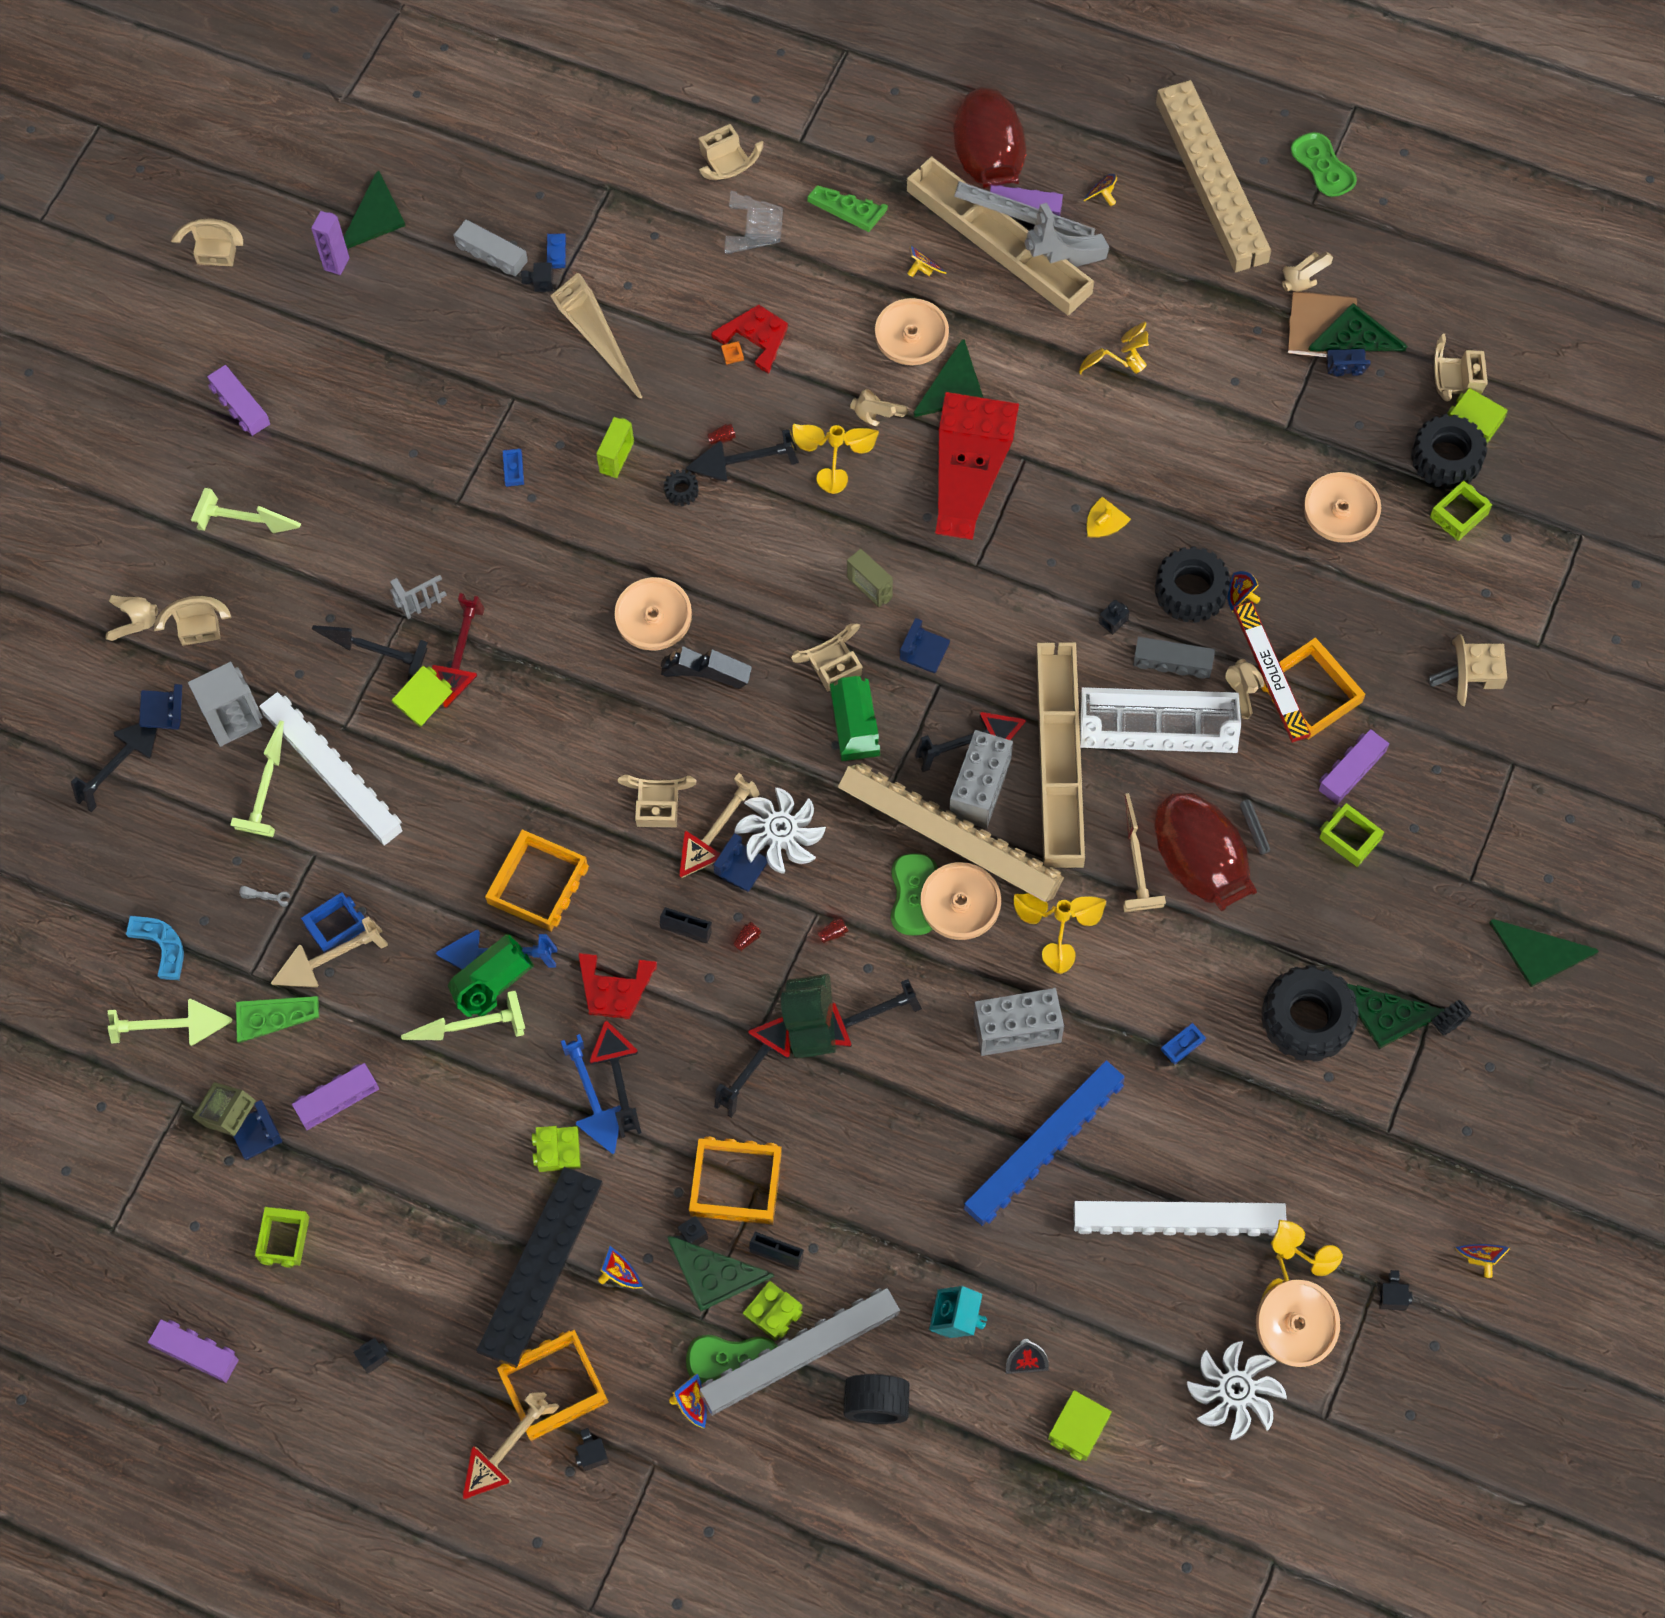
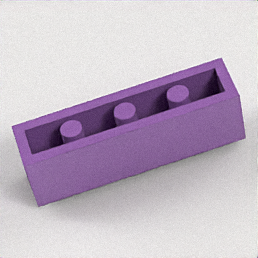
(1031, 197)
(330, 242)
(238, 400)
(1353, 767)
(335, 1096)
(193, 1350)

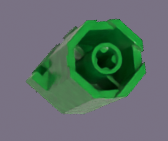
(854, 719)
(488, 976)

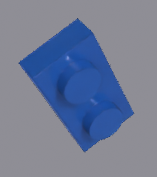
(556, 250)
(513, 467)
(1183, 1043)

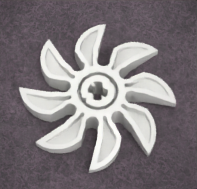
(780, 830)
(1236, 1401)

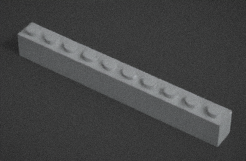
(799, 1351)

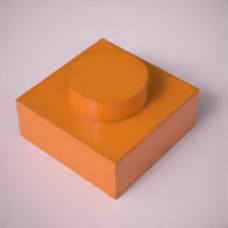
(732, 353)

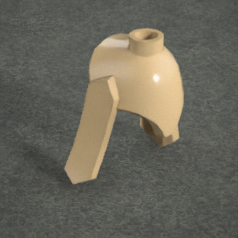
(1298, 277)
(869, 405)
(140, 612)
(1244, 680)

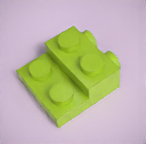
(556, 1148)
(773, 1311)

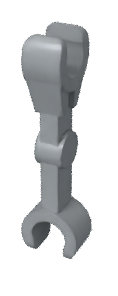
(246, 892)

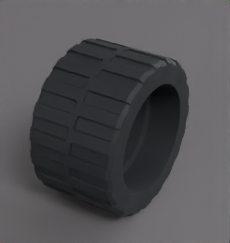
(876, 1399)

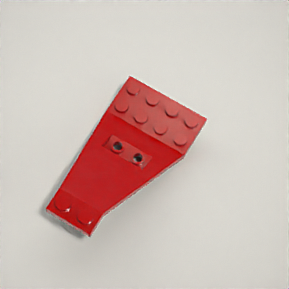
(975, 430)

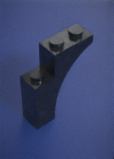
(710, 665)

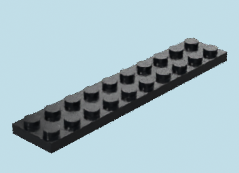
(539, 1267)

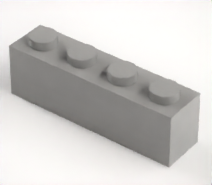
(490, 248)

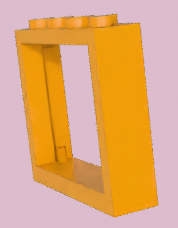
(1335, 671)
(509, 866)
(735, 1213)
(563, 1417)

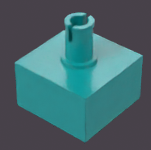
(957, 1312)

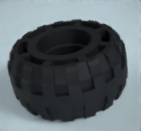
(1314, 986)

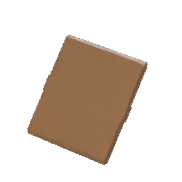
(1311, 317)

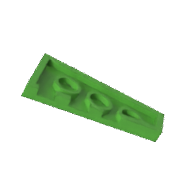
(857, 212)
(272, 1015)

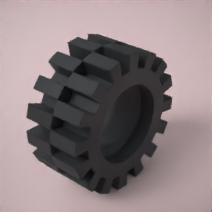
(681, 497)
(1451, 1017)

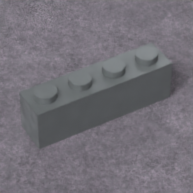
(1174, 657)

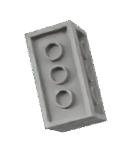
(226, 703)
(981, 778)
(1018, 1022)

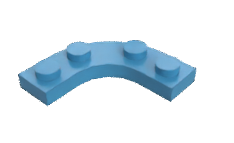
(166, 937)

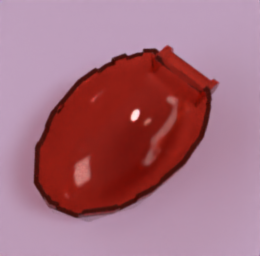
(989, 138)
(1203, 849)

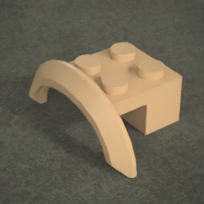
(724, 154)
(214, 241)
(1457, 374)
(194, 618)
(832, 658)
(1479, 664)
(657, 799)

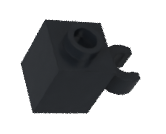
(541, 277)
(1114, 616)
(692, 1232)
(1395, 1295)
(372, 1355)
(591, 1453)

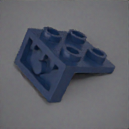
(1347, 362)
(923, 648)
(161, 708)
(736, 867)
(257, 1132)

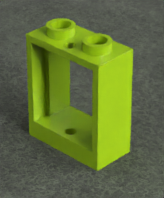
(615, 447)
(1450, 523)
(1340, 846)
(285, 1216)

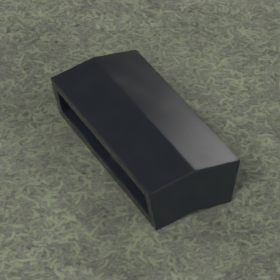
(685, 925)
(776, 1250)

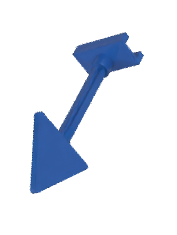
(467, 950)
(603, 1124)

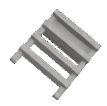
(408, 600)

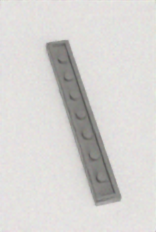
(1018, 210)

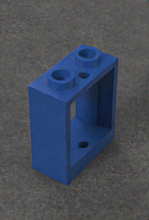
(326, 909)

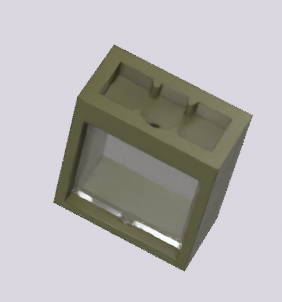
(870, 578)
(224, 1109)

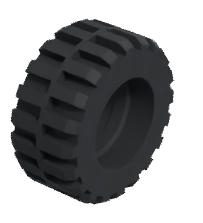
(1454, 431)
(1197, 563)

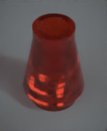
(724, 434)
(833, 930)
(747, 936)

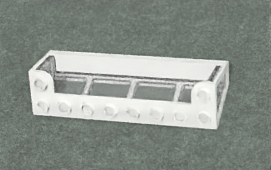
(1160, 720)

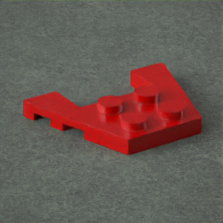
(760, 328)
(613, 995)

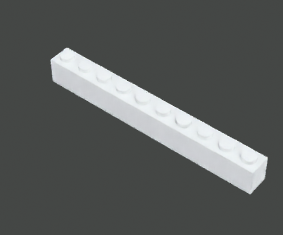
(332, 769)
(1178, 1217)

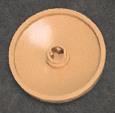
(911, 331)
(1342, 507)
(653, 613)
(960, 901)
(1297, 1323)

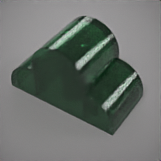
(809, 1015)

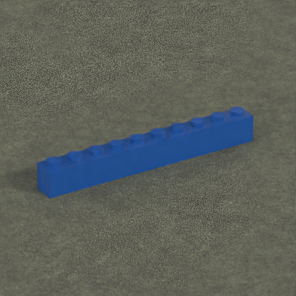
(1044, 1143)

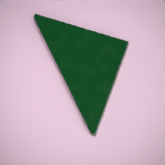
(375, 215)
(1357, 331)
(955, 377)
(1539, 954)
(1390, 1016)
(714, 1275)

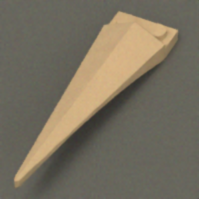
(582, 310)

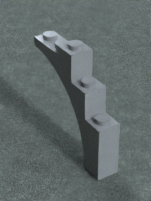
(1057, 246)

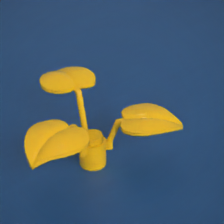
(1133, 359)
(810, 436)
(1085, 909)
(1285, 1242)

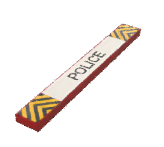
(1271, 672)

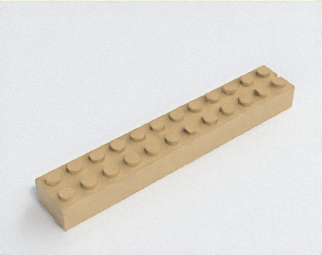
(1213, 176)
(999, 237)
(1060, 756)
(951, 832)

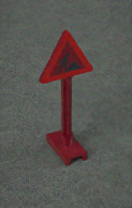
(458, 678)

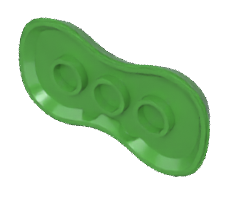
(1329, 173)
(909, 876)
(712, 1355)

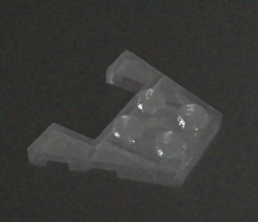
(762, 224)

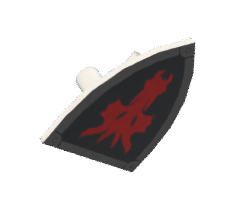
(1027, 1358)

